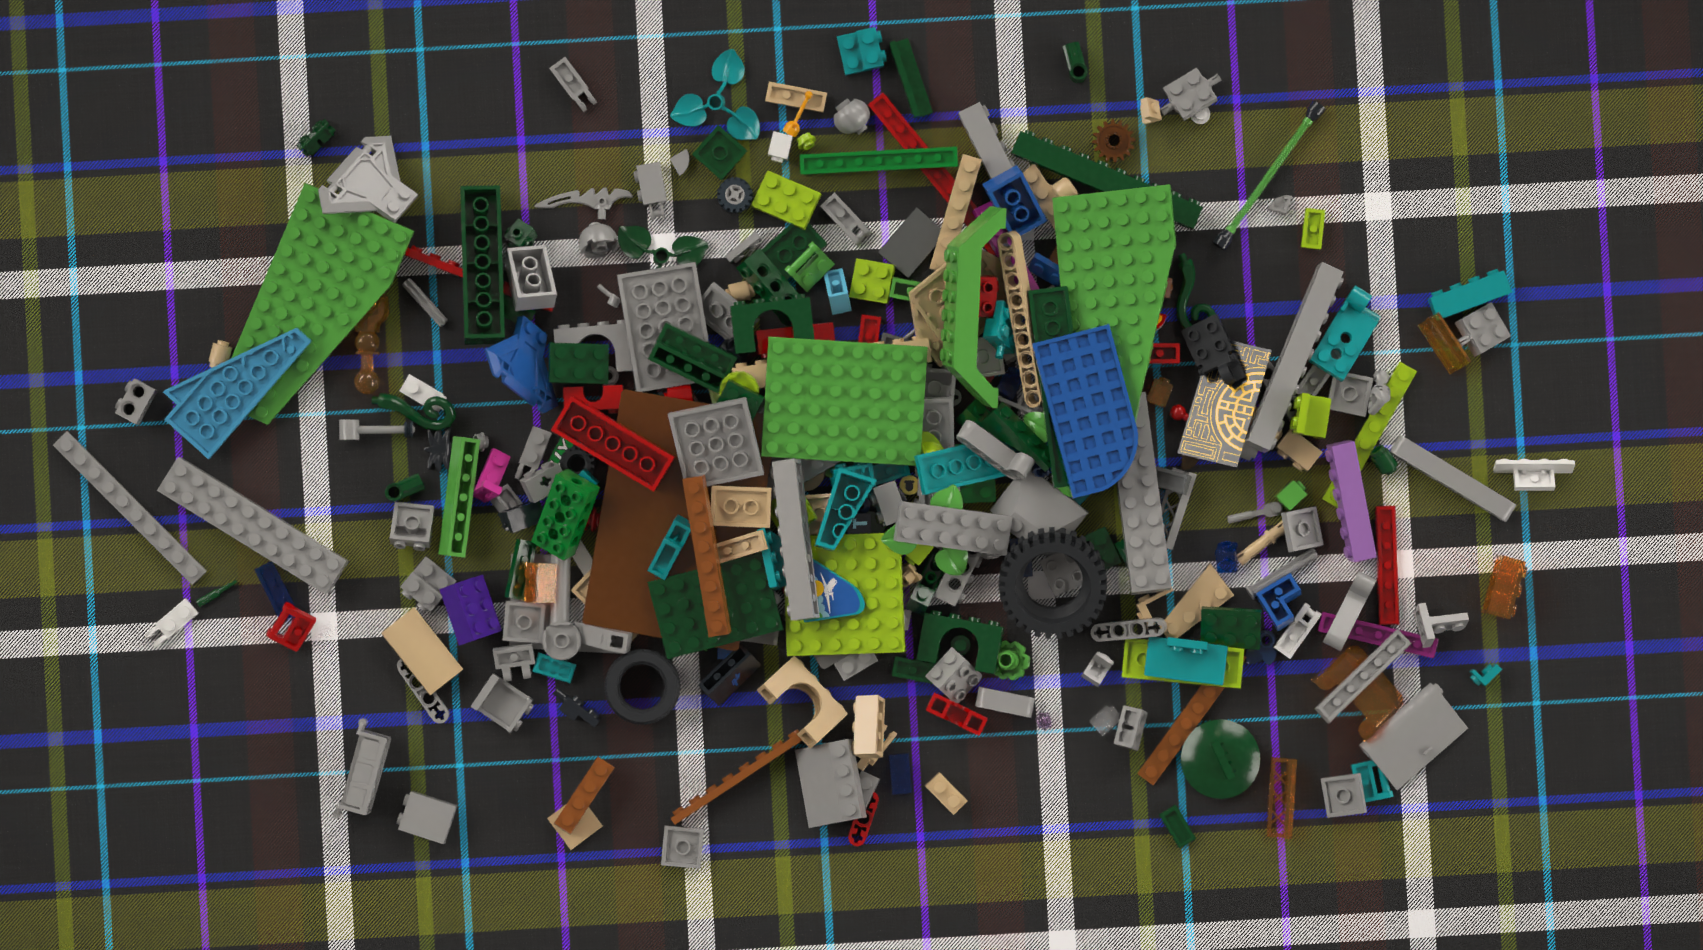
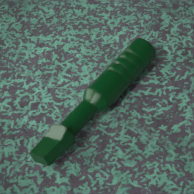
(214, 594)

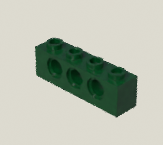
(770, 278)

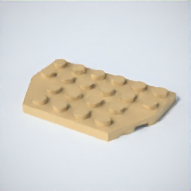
(928, 303)

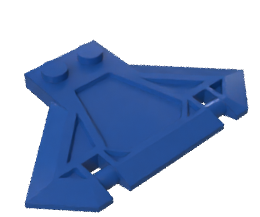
(523, 366)

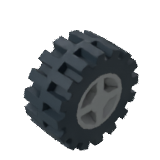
(731, 189)

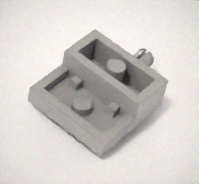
(1482, 329)

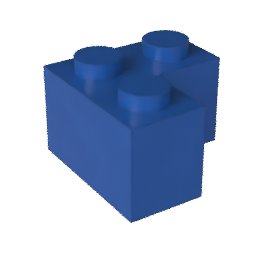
(1275, 600)

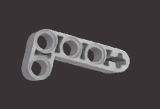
(995, 452)
(1349, 610)

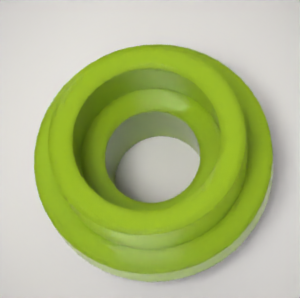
(806, 141)

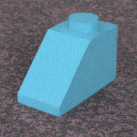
(837, 291)

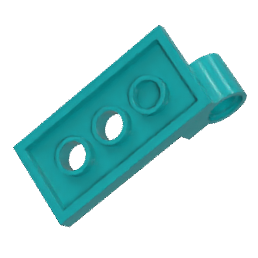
(1352, 320)

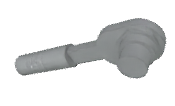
(1269, 510)

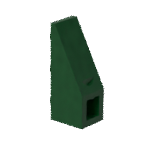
(925, 587)

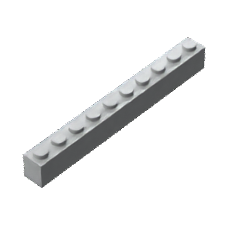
(1294, 357)

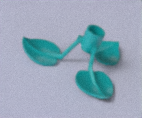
(690, 107)

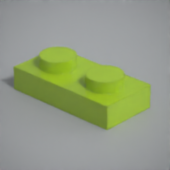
(1313, 228)

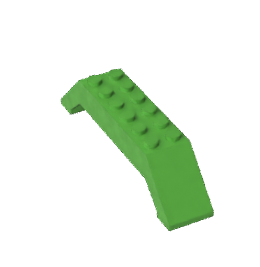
(962, 303)

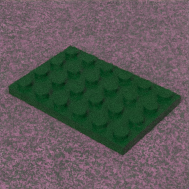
(682, 614)

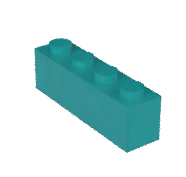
(1470, 295)

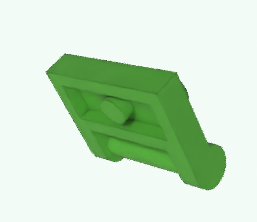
(812, 270)

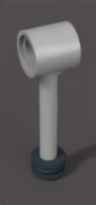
(350, 429)

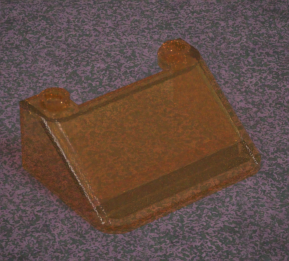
(1376, 701)

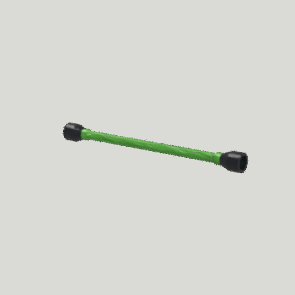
(1225, 237)

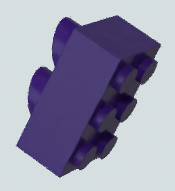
(470, 609)

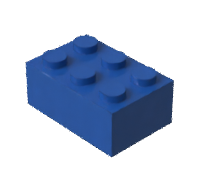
(1013, 192)

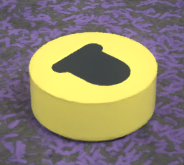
(909, 485)

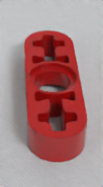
(863, 833)

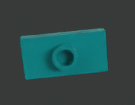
(554, 668)

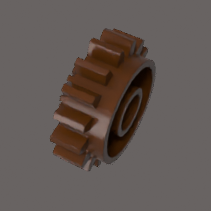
(1108, 150)

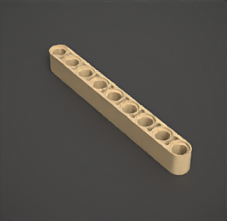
(1017, 309)

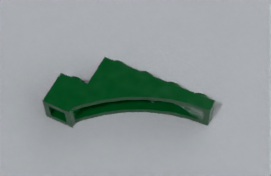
(1008, 428)

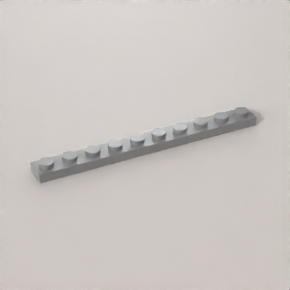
(129, 507)

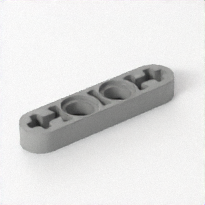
(1128, 626)
(420, 692)

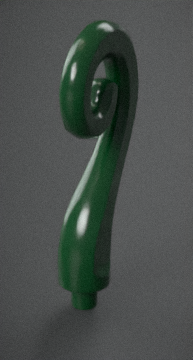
(1187, 273)
(395, 403)

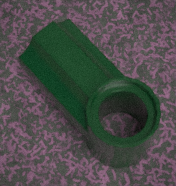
(1075, 60)
(406, 487)

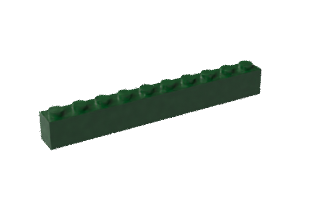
(1094, 174)

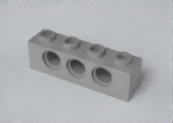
(954, 595)

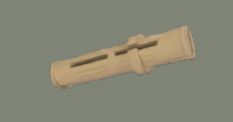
(1261, 543)

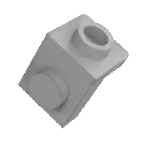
(1097, 668)

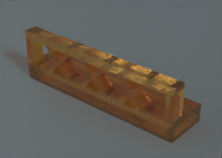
(1288, 802)

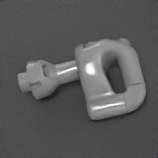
(1380, 392)

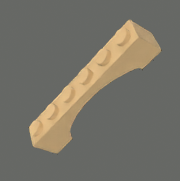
(956, 207)

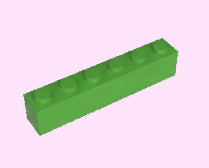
(459, 496)

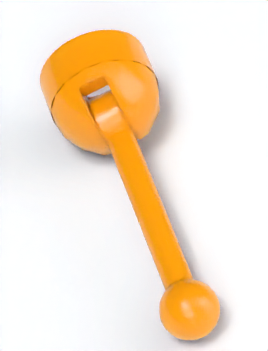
(792, 127)

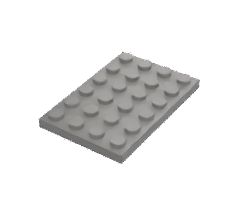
(647, 303)

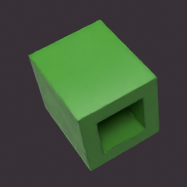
(1291, 494)

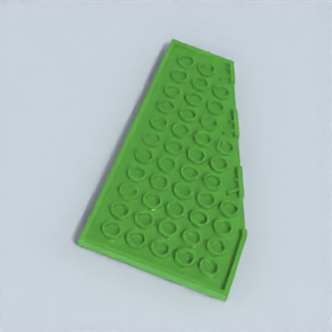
(1117, 268)
(322, 283)

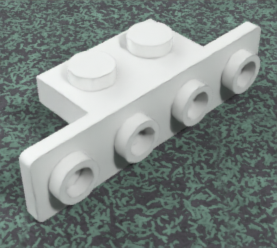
(1534, 474)

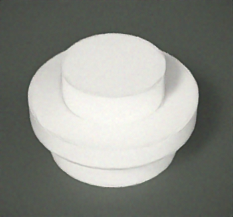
(1202, 116)

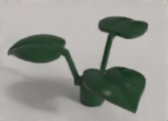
(636, 240)

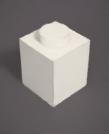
(780, 147)

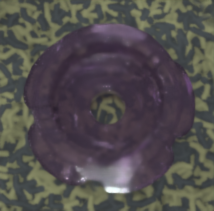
(1044, 721)

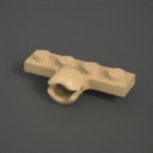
(1045, 192)

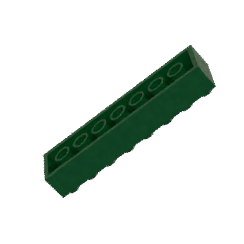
(482, 264)

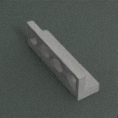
(1179, 512)

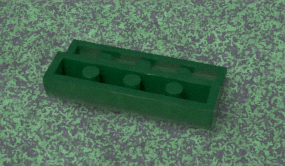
(691, 357)

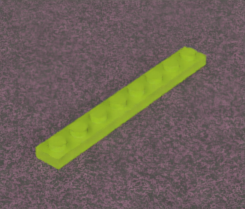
(1376, 423)

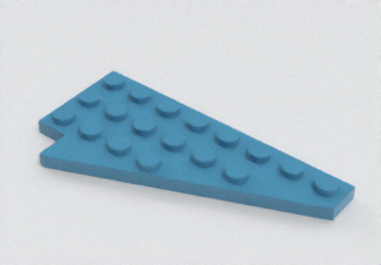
(224, 395)

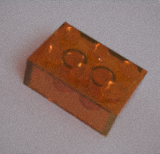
(1504, 587)

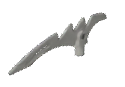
(601, 201)

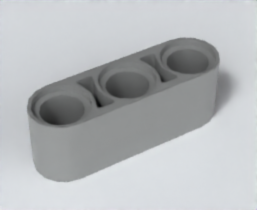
(1005, 702)

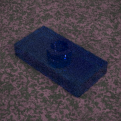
(900, 773)

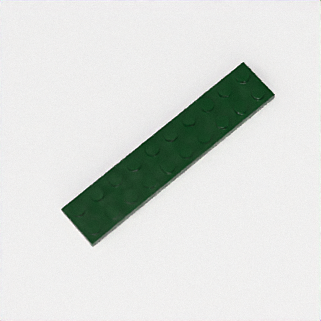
(1051, 319)

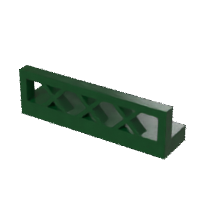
(910, 78)

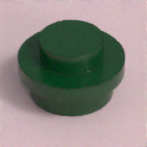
(960, 644)

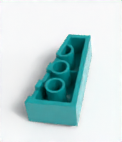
(843, 504)

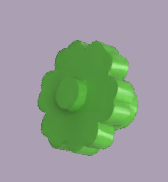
(1012, 660)

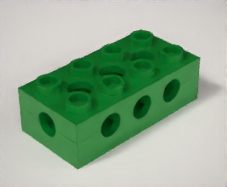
(565, 514)

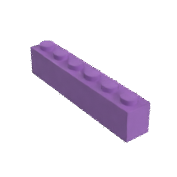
(1351, 501)

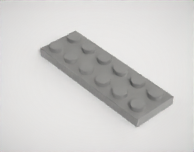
(952, 528)

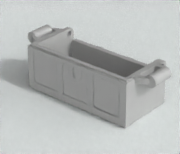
(364, 772)

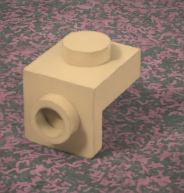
(1150, 110)

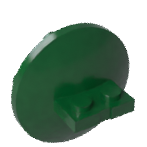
(1220, 759)

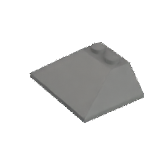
(1037, 506)

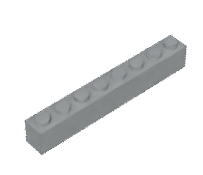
(795, 540)

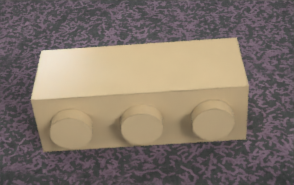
(868, 726)

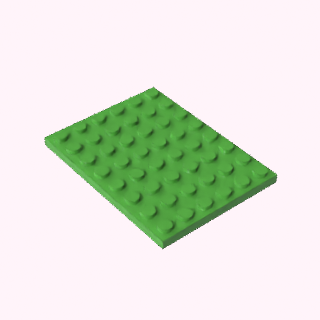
(843, 401)

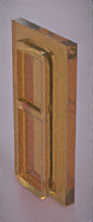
(1444, 343)

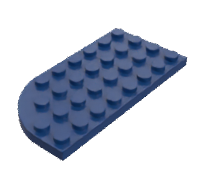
(1088, 408)

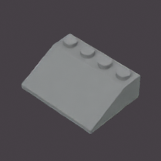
(830, 783)

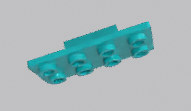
(1186, 660)

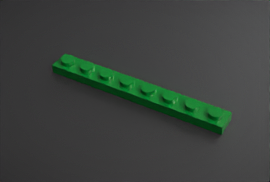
(879, 160)

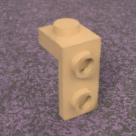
(1141, 606)

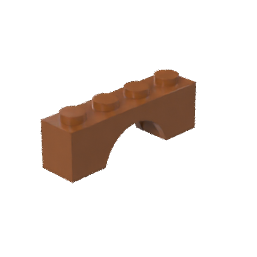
(584, 795)

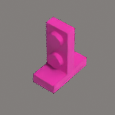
(491, 476)

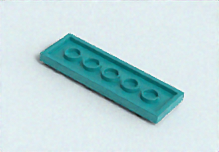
(953, 466)

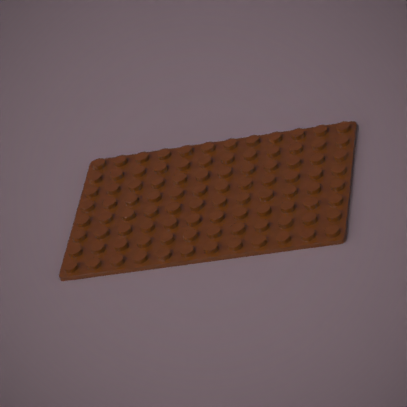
(638, 519)

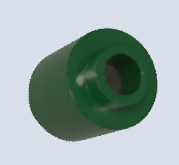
(1383, 460)

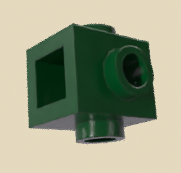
(520, 235)

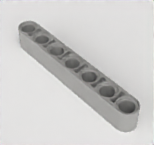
(1452, 478)

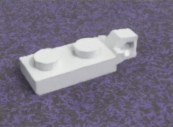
(420, 391)

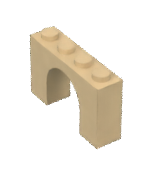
(827, 710)

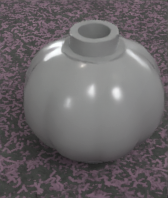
(852, 116)

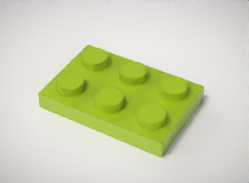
(786, 200)

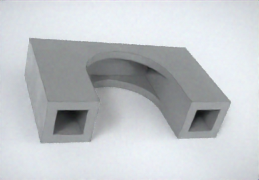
(614, 332)

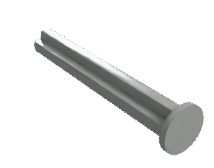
(1291, 567)

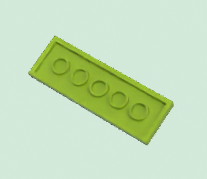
(1135, 659)

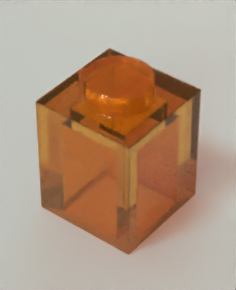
(1159, 392)

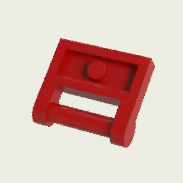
(297, 629)

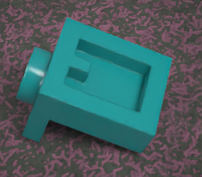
(1489, 673)

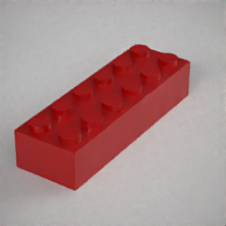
(613, 443)

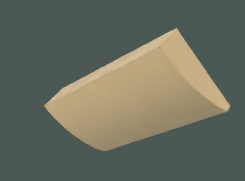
(422, 651)

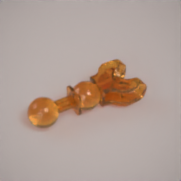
(367, 343)

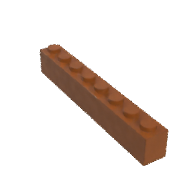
(706, 555)

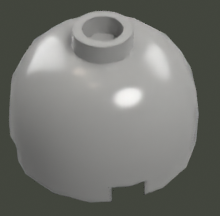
(597, 240)

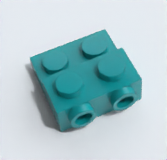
(861, 51)

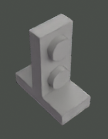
(1429, 625)

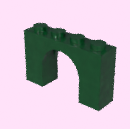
(744, 316)
(937, 626)

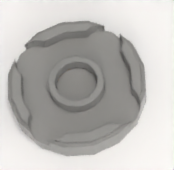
(561, 640)

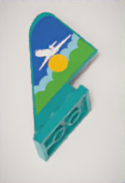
(834, 593)

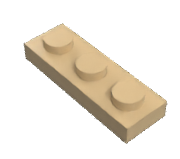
(794, 97)
(742, 546)

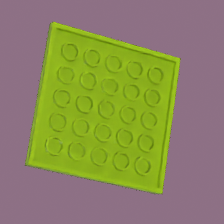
(878, 576)

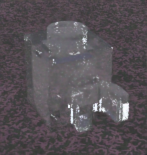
(1105, 719)

